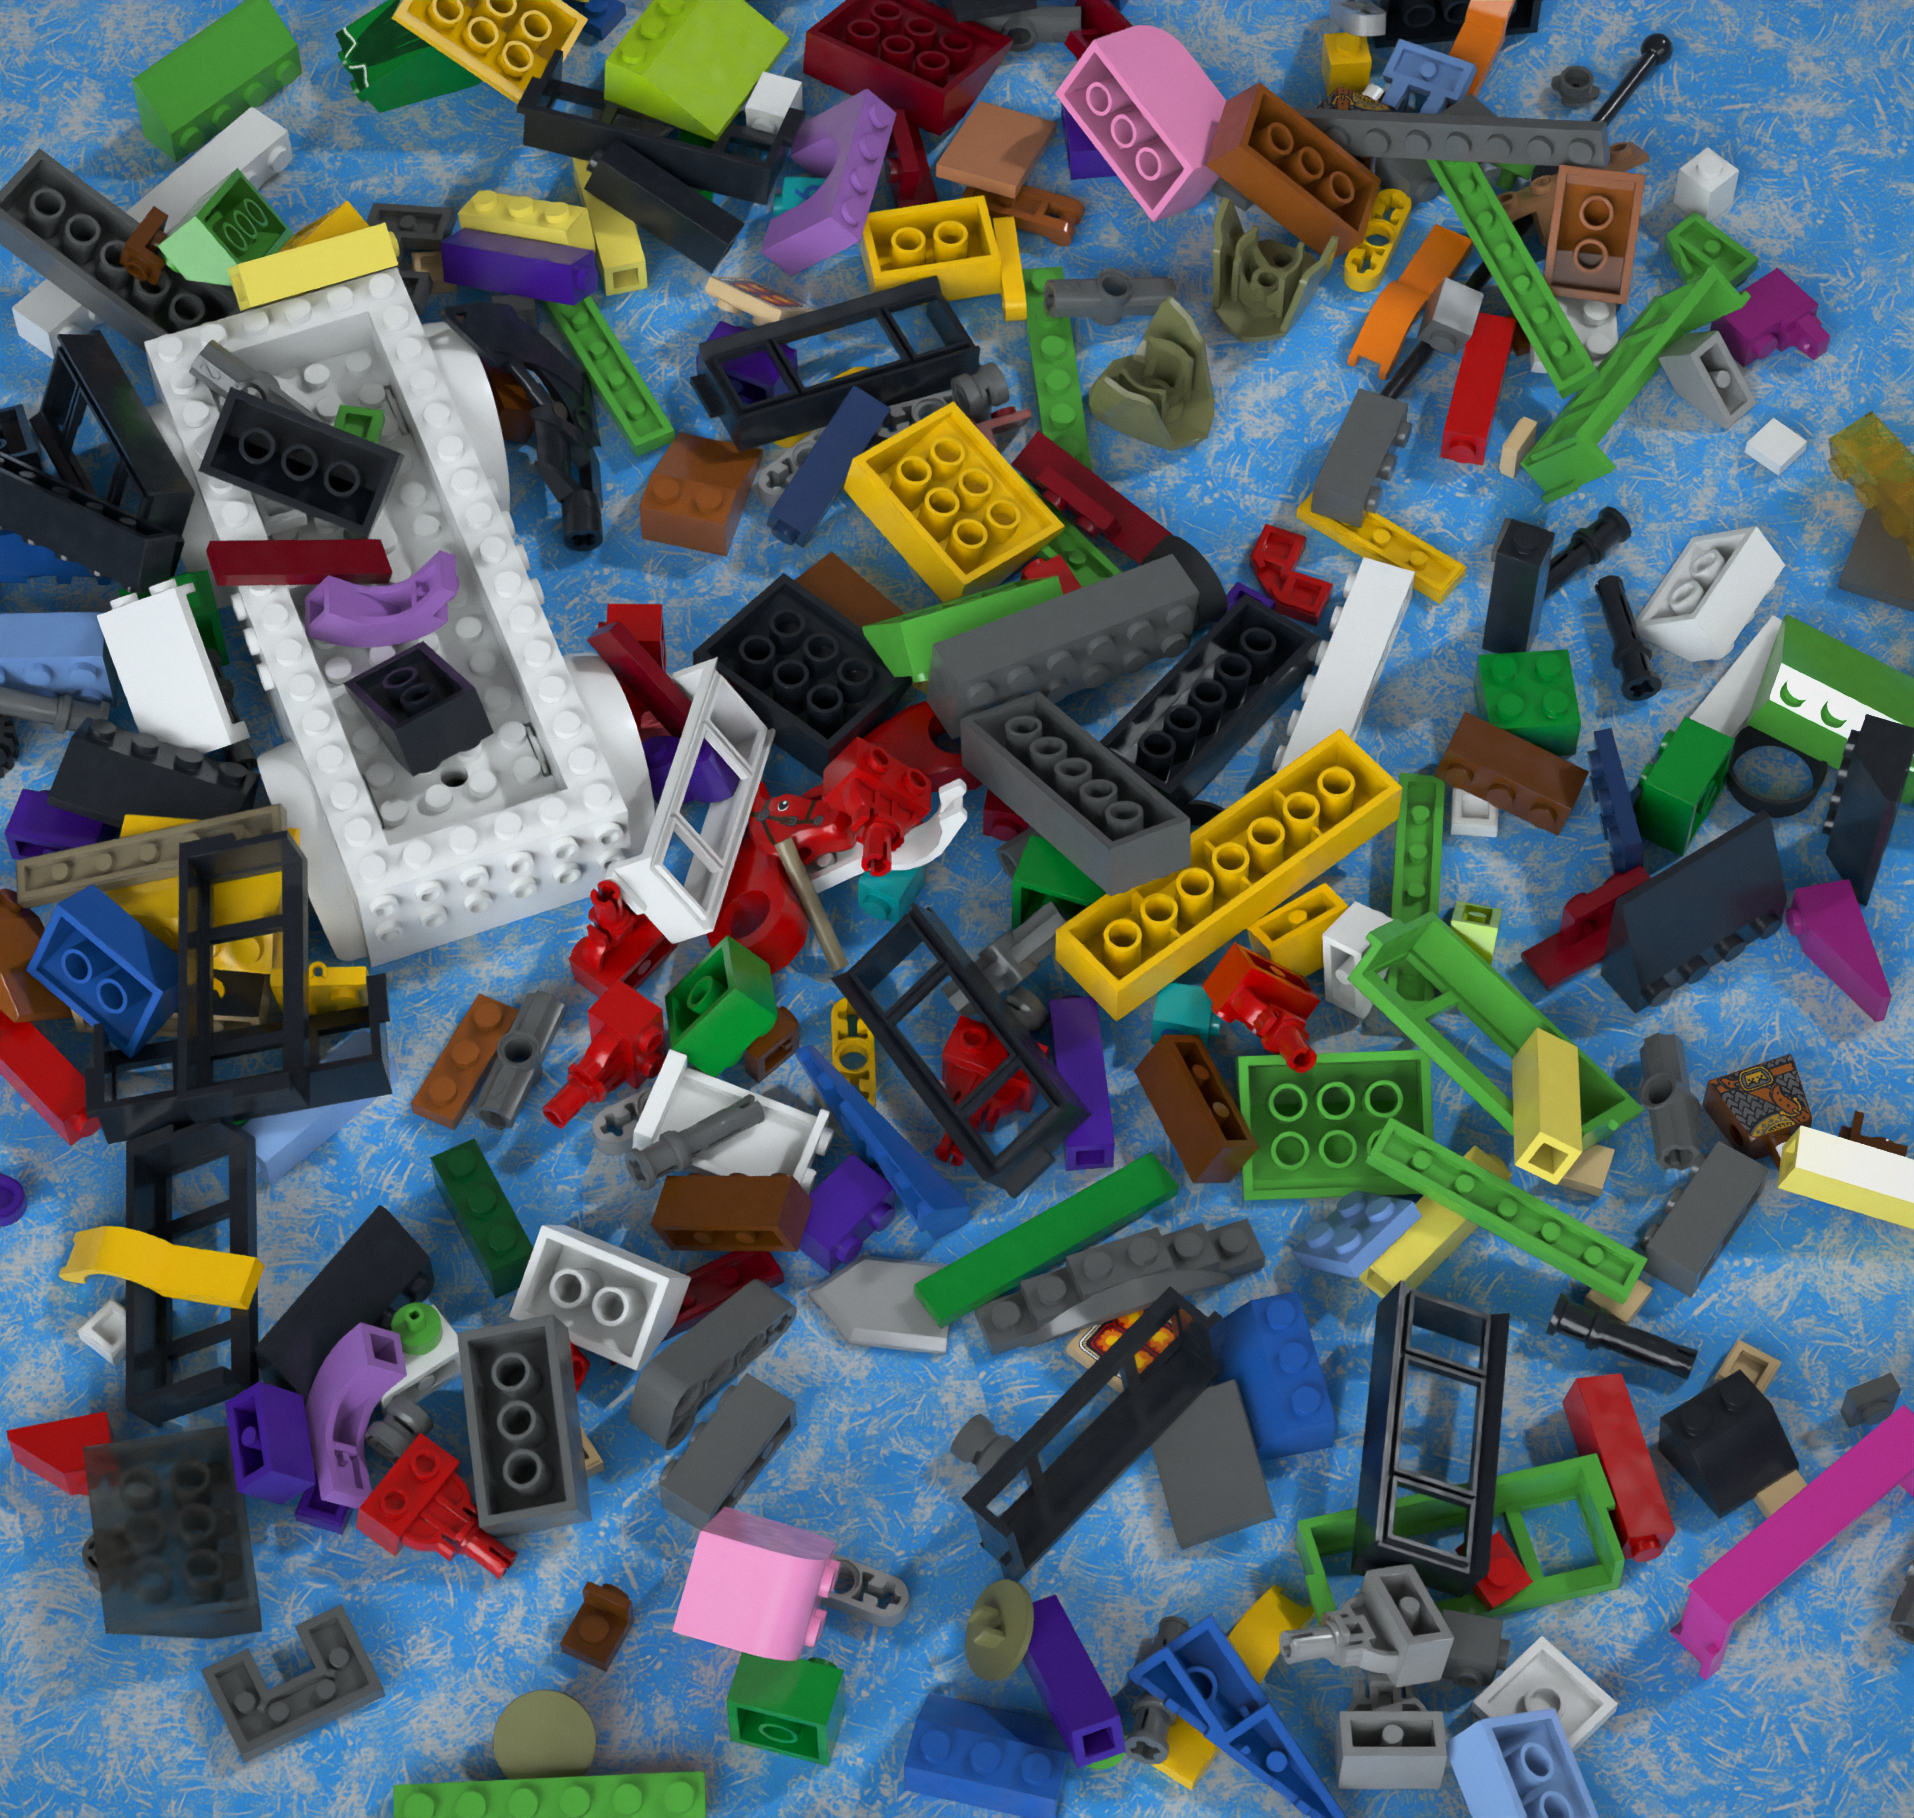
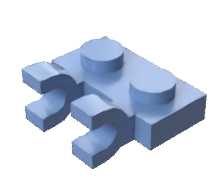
(1427, 73)

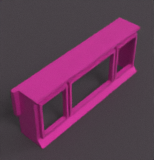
(1794, 1537)

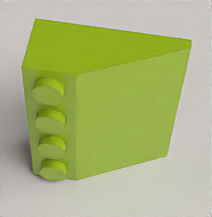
(693, 62)

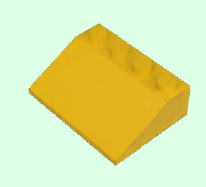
(495, 38)
(951, 504)
(235, 901)

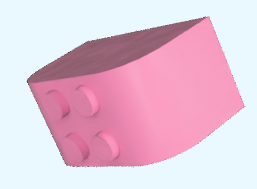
(1148, 116)
(757, 1586)

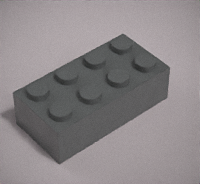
(524, 1426)

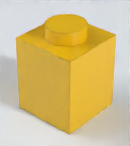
(1345, 62)

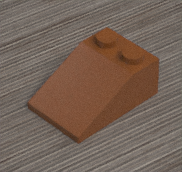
(1593, 233)
(698, 494)
(20, 993)

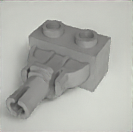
(1382, 1629)
(1388, 1739)

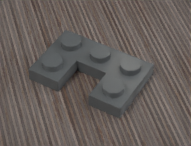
(415, 229)
(269, 1718)

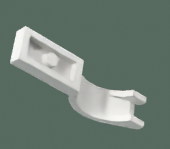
(919, 846)

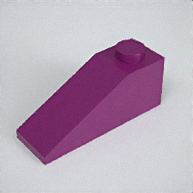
(1839, 943)

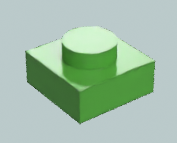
(361, 422)

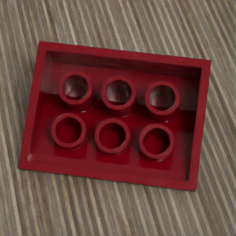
(906, 57)

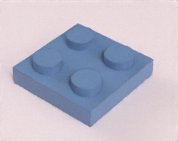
(1356, 1233)

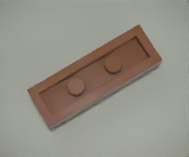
(464, 1063)

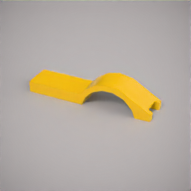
(164, 1267)
(1257, 1642)

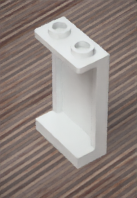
(168, 670)
(779, 1144)

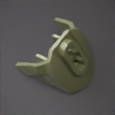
(1262, 283)
(1163, 388)

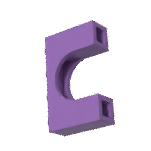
(850, 150)

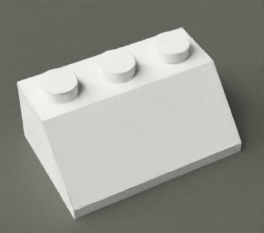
(1710, 594)
(601, 1293)

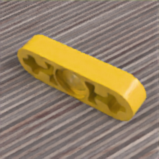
(1378, 255)
(1012, 283)
(863, 1044)

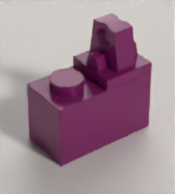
(1773, 318)

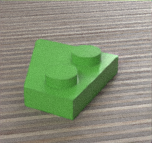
(1698, 244)

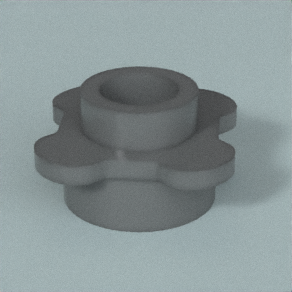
(1575, 86)

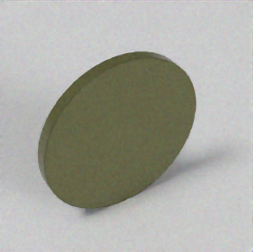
(999, 1630)
(544, 1736)

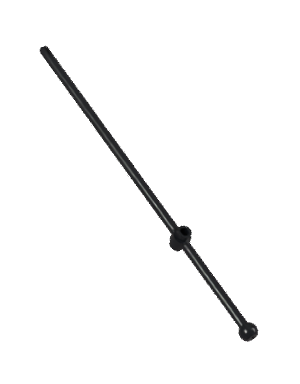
(1655, 51)

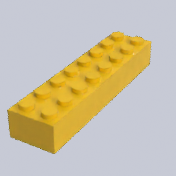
(1238, 872)

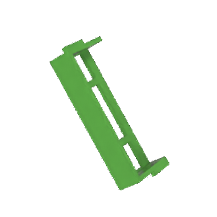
(1568, 449)
(1491, 1005)
(1515, 1492)

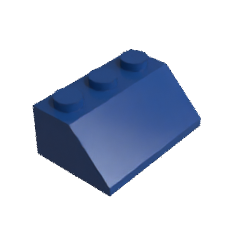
(107, 968)
(1278, 1376)
(987, 1758)

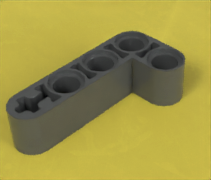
(705, 1359)

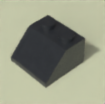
(1727, 1443)

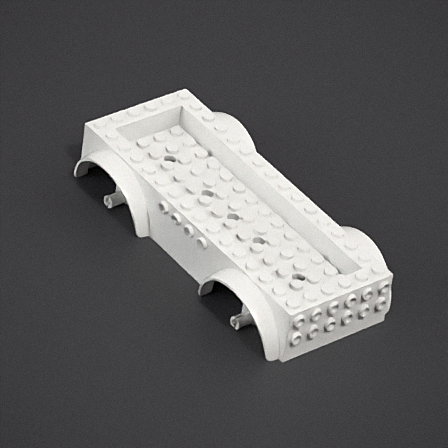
(563, 775)

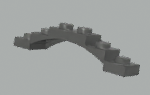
(1118, 1282)

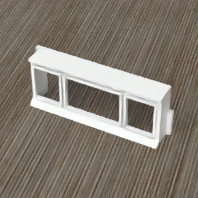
(744, 744)

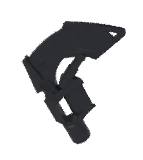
(563, 420)

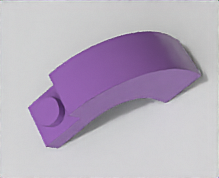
(382, 614)
(340, 1406)

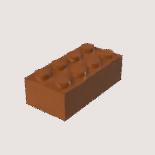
(1293, 170)

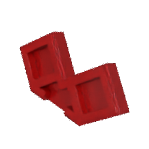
(1274, 567)

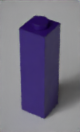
(519, 266)
(1080, 1060)
(1071, 1687)

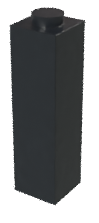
(662, 205)
(1518, 588)

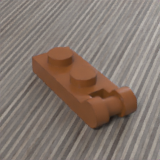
(1032, 211)

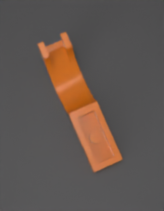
(1482, 37)
(1405, 298)

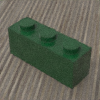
(483, 1216)

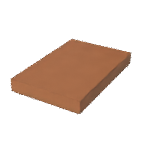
(996, 149)

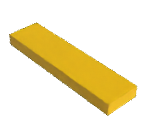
(1388, 543)

